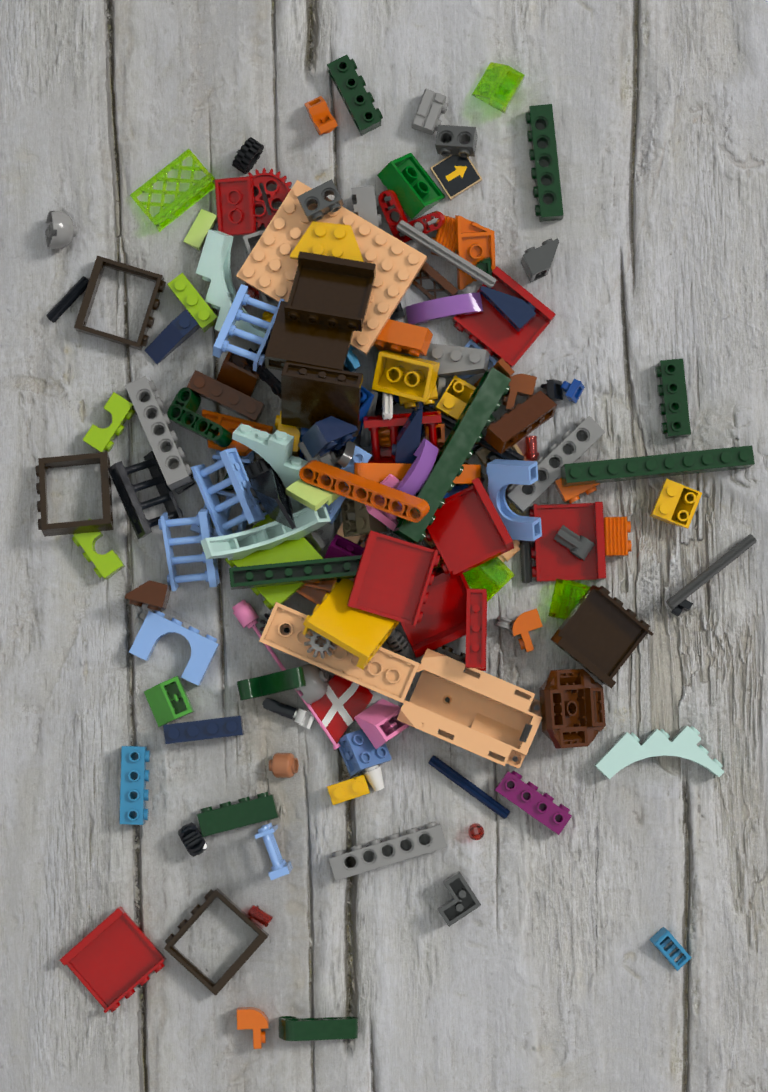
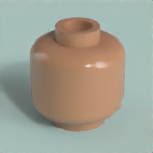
(283, 765)

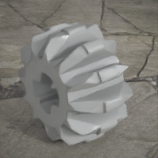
(317, 647)

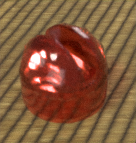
(480, 830)

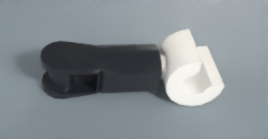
(302, 717)

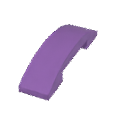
(444, 307)
(420, 469)

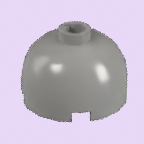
(59, 230)
(316, 683)

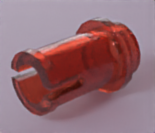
(531, 448)
(259, 915)

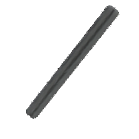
(711, 571)

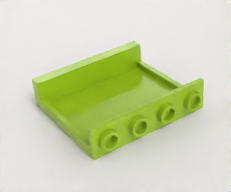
(284, 552)

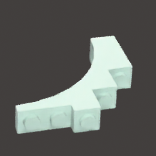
(215, 268)
(275, 450)
(264, 537)
(683, 745)

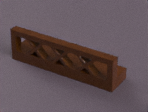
(437, 279)

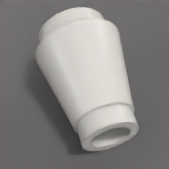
(374, 777)

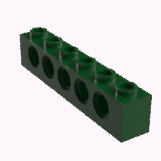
(544, 115)

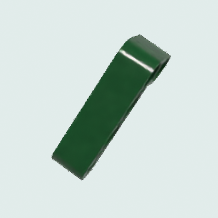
(183, 413)
(271, 683)
(325, 1028)

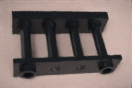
(130, 501)

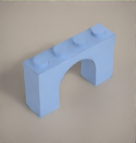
(501, 474)
(202, 648)

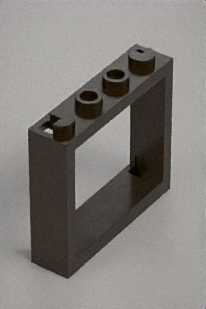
(90, 293)
(75, 527)
(186, 924)

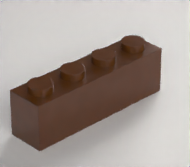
(226, 396)
(520, 421)

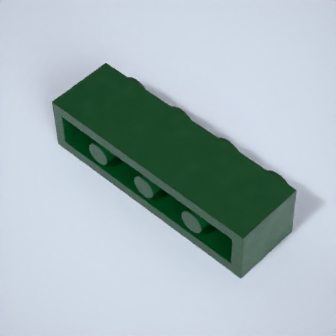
(237, 815)

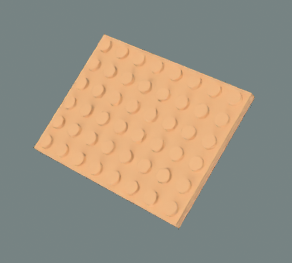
(273, 271)

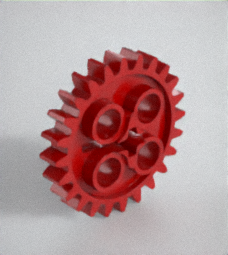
(273, 196)

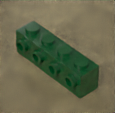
(354, 94)
(674, 398)

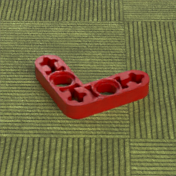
(398, 208)

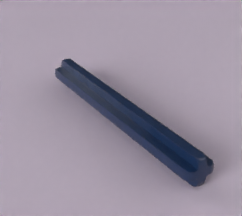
(469, 787)

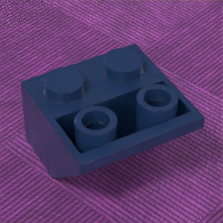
(328, 435)

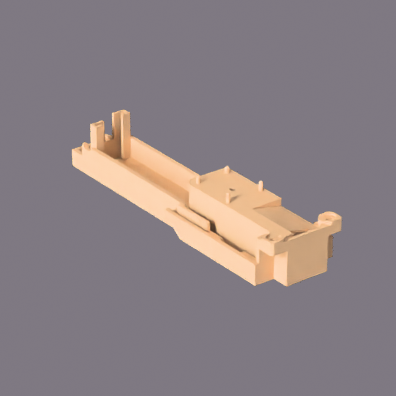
(482, 710)

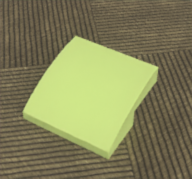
(310, 495)

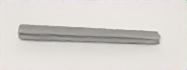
(446, 254)

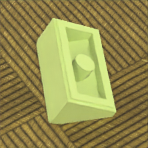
(198, 231)

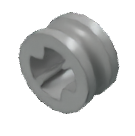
(504, 623)

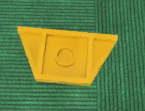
(329, 240)

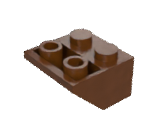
(238, 374)
(150, 593)

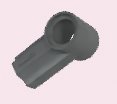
(576, 544)

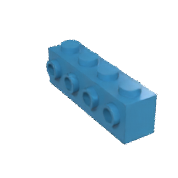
(133, 785)

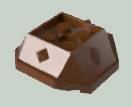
(571, 708)

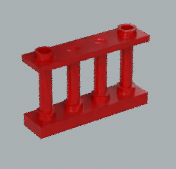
(374, 423)
(476, 629)

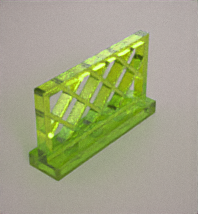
(181, 203)

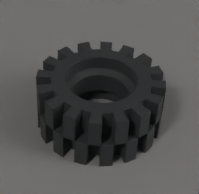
(248, 155)

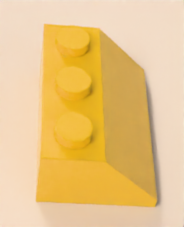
(405, 375)

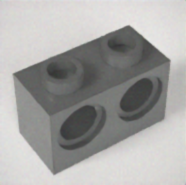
(456, 136)
(317, 195)

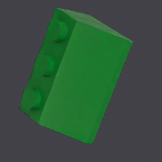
(411, 184)

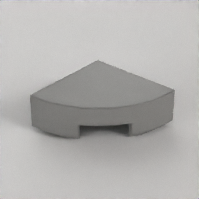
(440, 384)

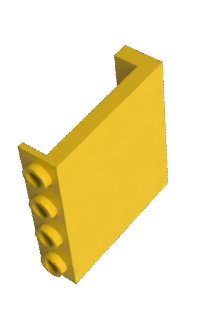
(349, 627)

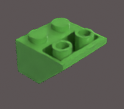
(168, 701)

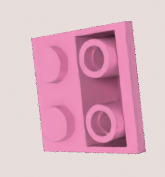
(381, 722)

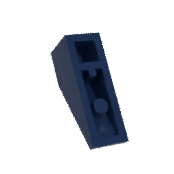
(513, 309)
(172, 337)
(409, 437)

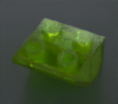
(499, 86)
(490, 576)
(566, 597)

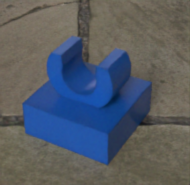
(573, 390)

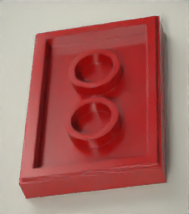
(235, 205)

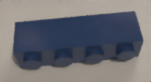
(203, 729)

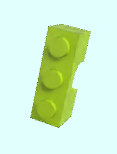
(193, 302)
(103, 439)
(105, 564)

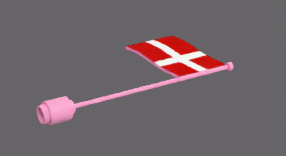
(339, 704)

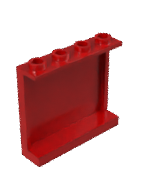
(495, 332)
(468, 531)
(555, 560)
(393, 578)
(442, 614)
(114, 959)

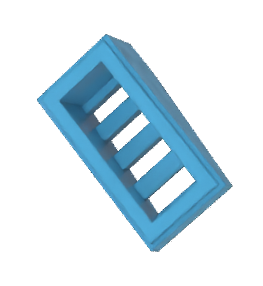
(663, 938)

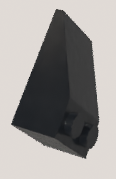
(272, 498)

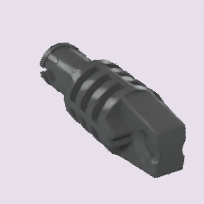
(400, 645)

